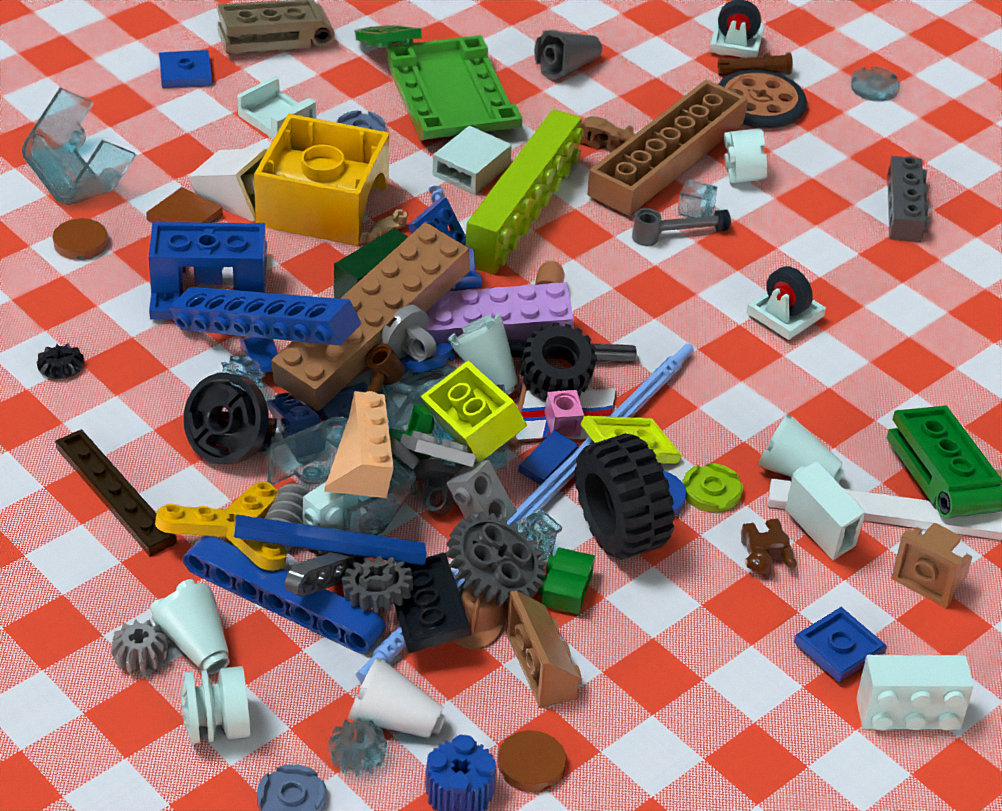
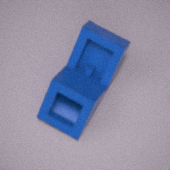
(260, 350)

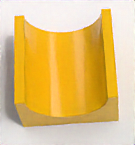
(320, 178)

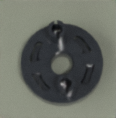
(247, 422)

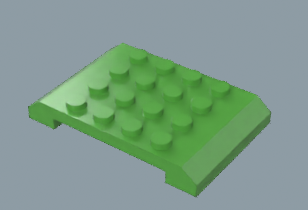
(451, 87)

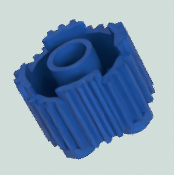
(460, 776)

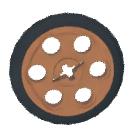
(765, 99)

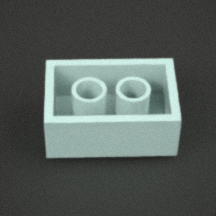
(914, 692)

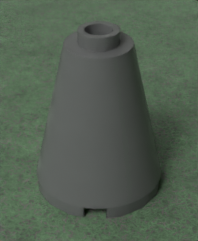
(565, 52)

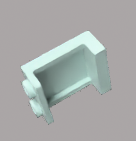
(267, 106)

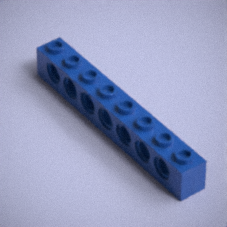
(266, 315)

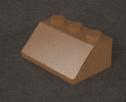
(541, 651)

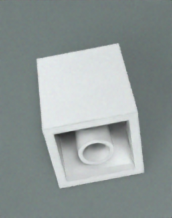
(229, 180)

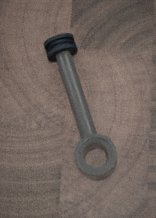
(649, 224)

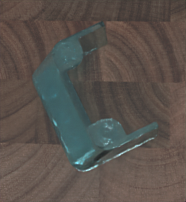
(54, 154)
(310, 458)

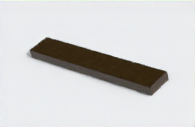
(114, 491)

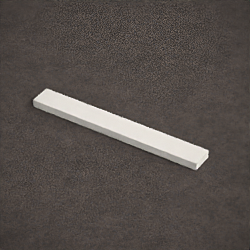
(904, 512)

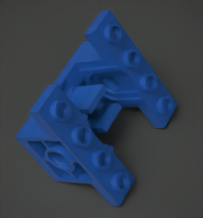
(208, 250)

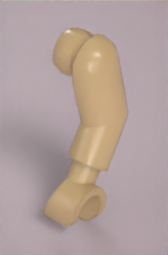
(384, 225)

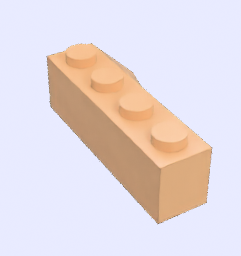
(364, 453)

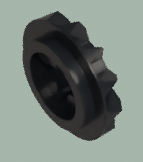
(51, 367)

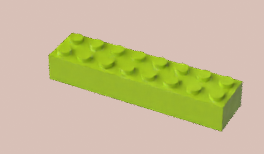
(524, 190)

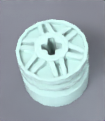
(216, 704)

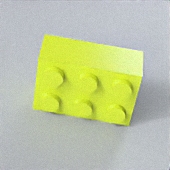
(474, 411)

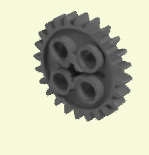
(495, 558)

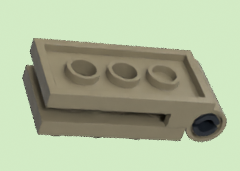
(273, 26)

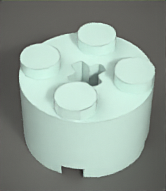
(745, 155)

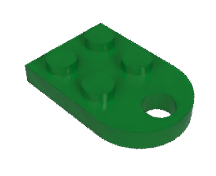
(385, 35)

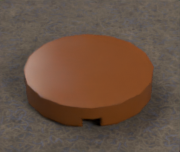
(80, 238)
(531, 760)

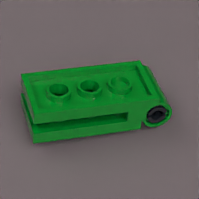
(946, 462)

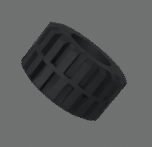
(562, 343)

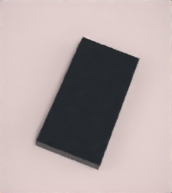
(435, 607)

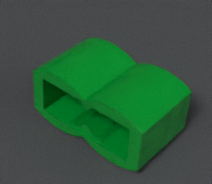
(567, 580)

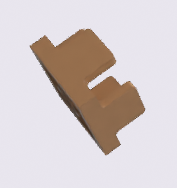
(929, 565)

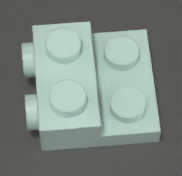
(326, 509)

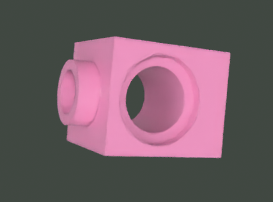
(564, 412)

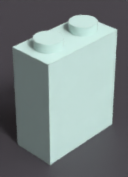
(472, 160)
(824, 510)

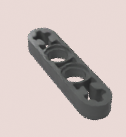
(320, 573)

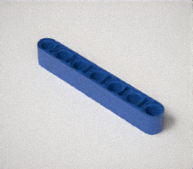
(319, 612)

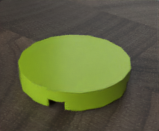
(712, 488)

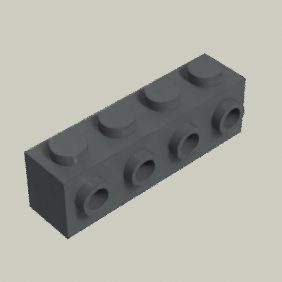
(907, 199)

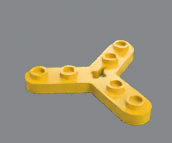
(220, 523)

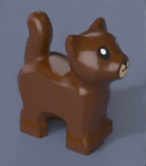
(766, 546)

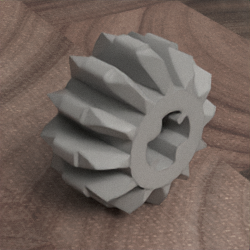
(139, 646)

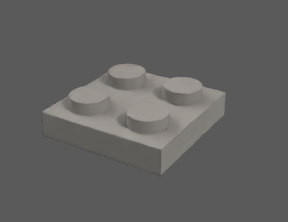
(446, 450)

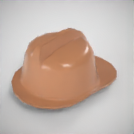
(484, 619)

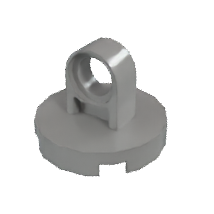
(408, 332)

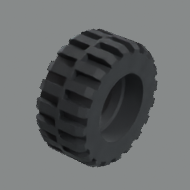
(624, 496)

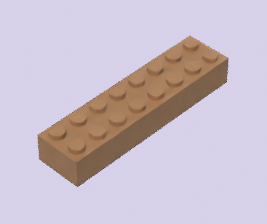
(666, 147)
(414, 274)

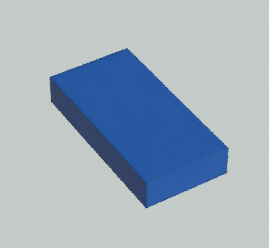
(547, 457)

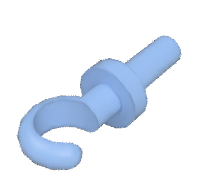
(437, 194)

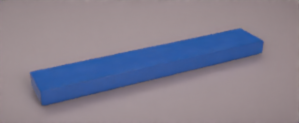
(329, 539)

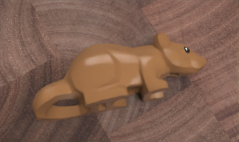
(600, 131)

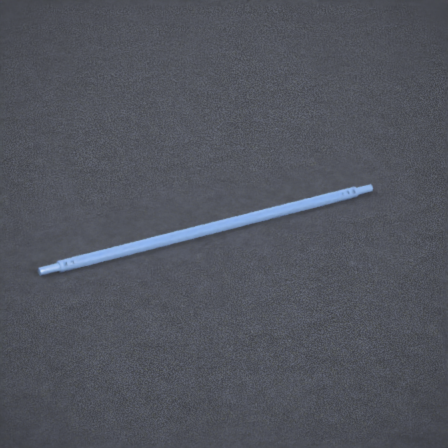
(554, 483)

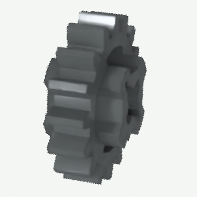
(377, 584)

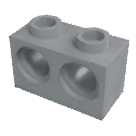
(480, 490)

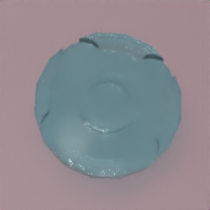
(875, 84)

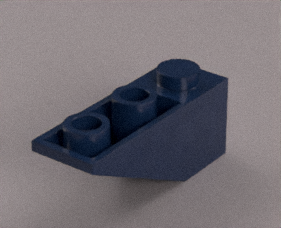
(291, 414)

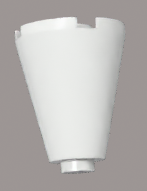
(396, 703)

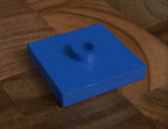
(185, 68)
(839, 643)

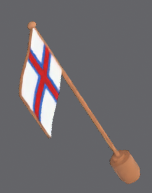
(532, 407)

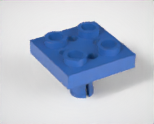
(441, 217)

